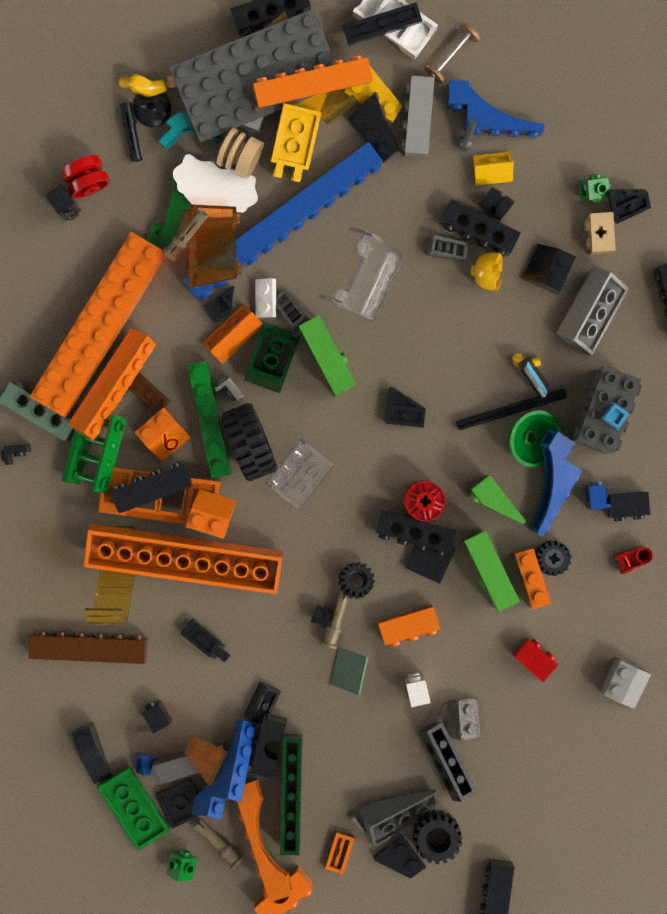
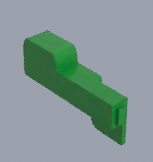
(173, 221)

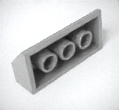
(592, 310)

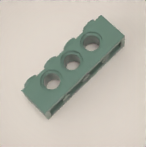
(11, 399)

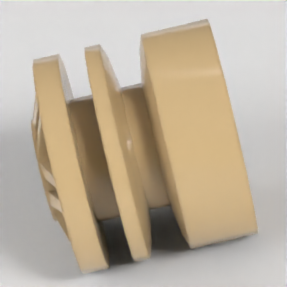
(236, 151)

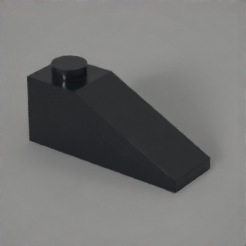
(91, 752)

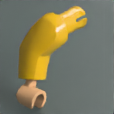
(145, 87)

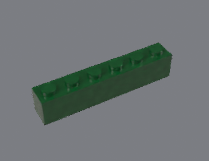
(291, 794)

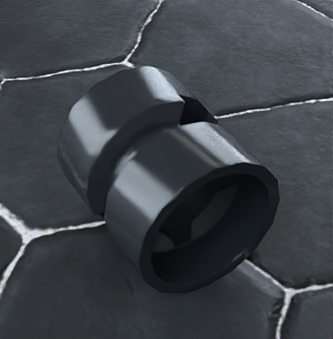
(496, 203)

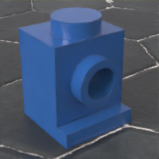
(597, 496)

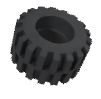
(437, 852)

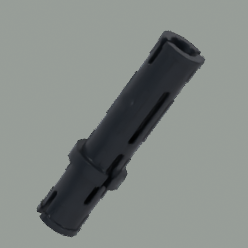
(131, 132)

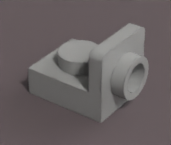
(232, 391)

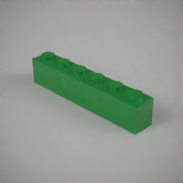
(209, 419)

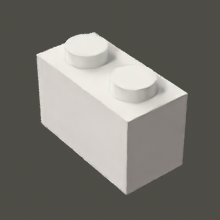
(417, 689)

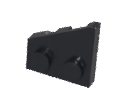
(627, 203)
(403, 410)
(401, 858)

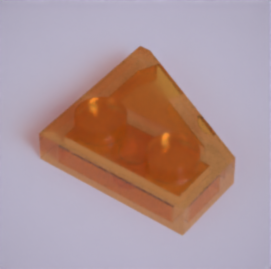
(205, 757)

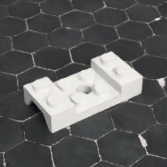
(410, 39)

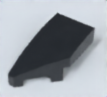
(220, 306)

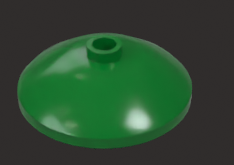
(525, 450)

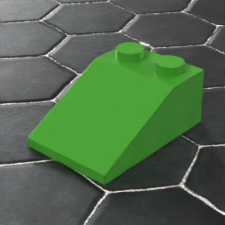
(491, 496)

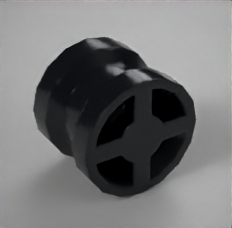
(321, 616)

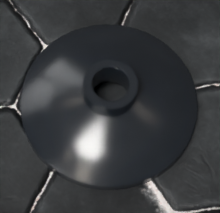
(155, 116)

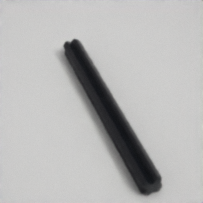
(511, 409)

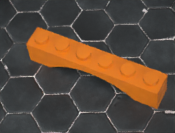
(275, 879)

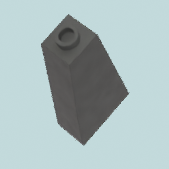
(175, 766)

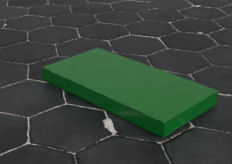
(133, 808)

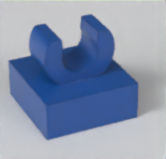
(143, 763)

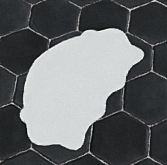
(209, 185)

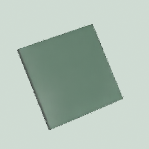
(349, 671)

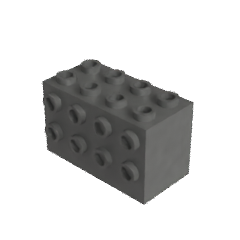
(605, 387)

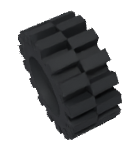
(361, 570)

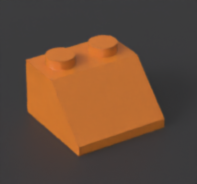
(211, 513)

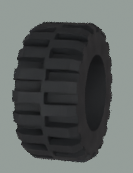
(248, 442)

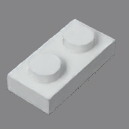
(265, 298)

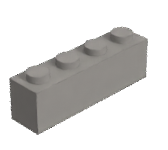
(419, 116)

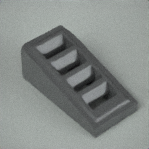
(437, 253)
(295, 326)

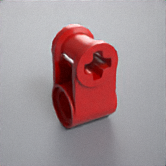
(631, 559)

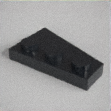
(374, 128)

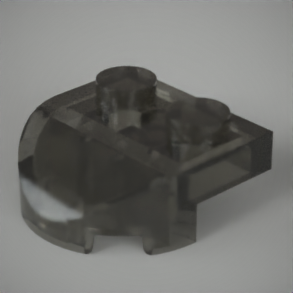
(461, 719)

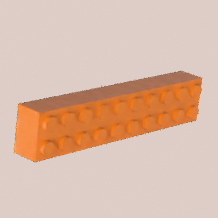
(98, 325)
(183, 558)

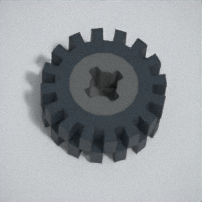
(545, 558)

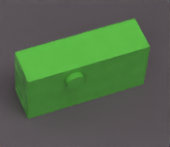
(327, 355)
(490, 570)

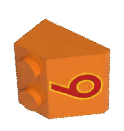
(162, 434)

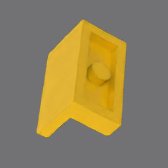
(493, 168)

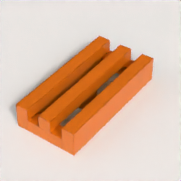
(344, 836)

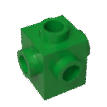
(594, 188)
(181, 865)

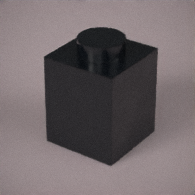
(156, 716)

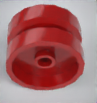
(85, 176)

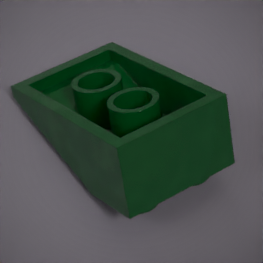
(272, 358)

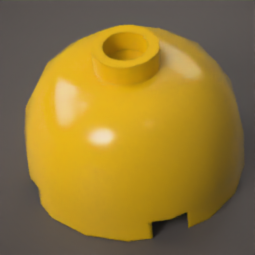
(488, 271)

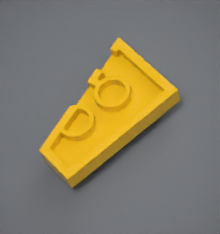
(387, 100)

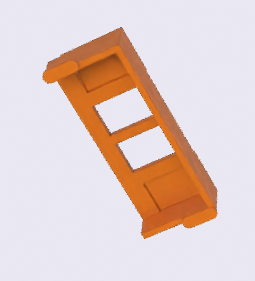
(125, 475)

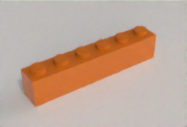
(313, 82)
(112, 384)

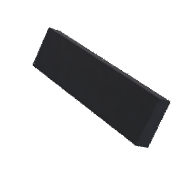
(382, 24)

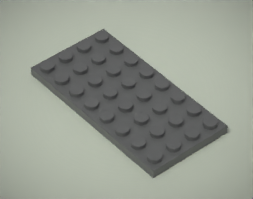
(220, 82)

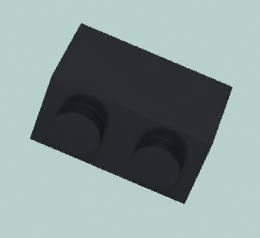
(63, 203)
(629, 505)

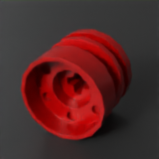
(416, 492)

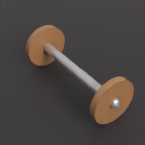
(468, 33)

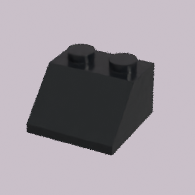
(549, 268)

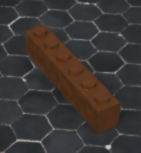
(88, 648)

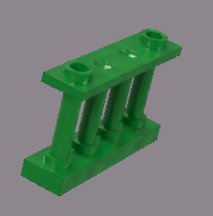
(79, 455)

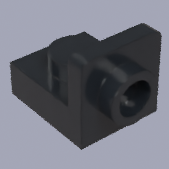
(18, 450)

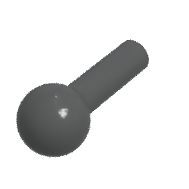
(466, 143)

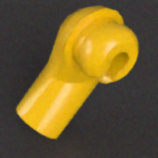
(517, 358)

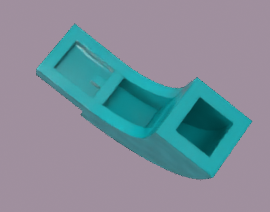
(179, 125)

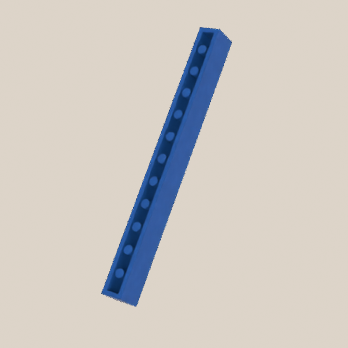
(299, 209)

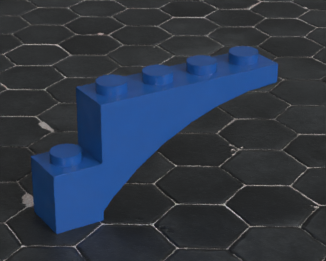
(488, 118)
(558, 479)
(231, 776)

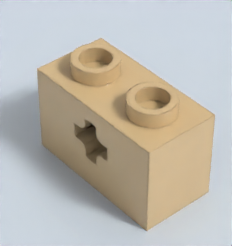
(605, 224)

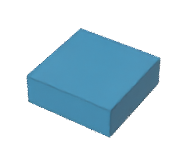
(615, 416)

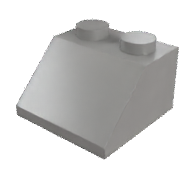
(625, 683)

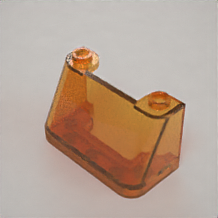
(213, 246)

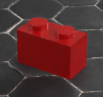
(535, 659)

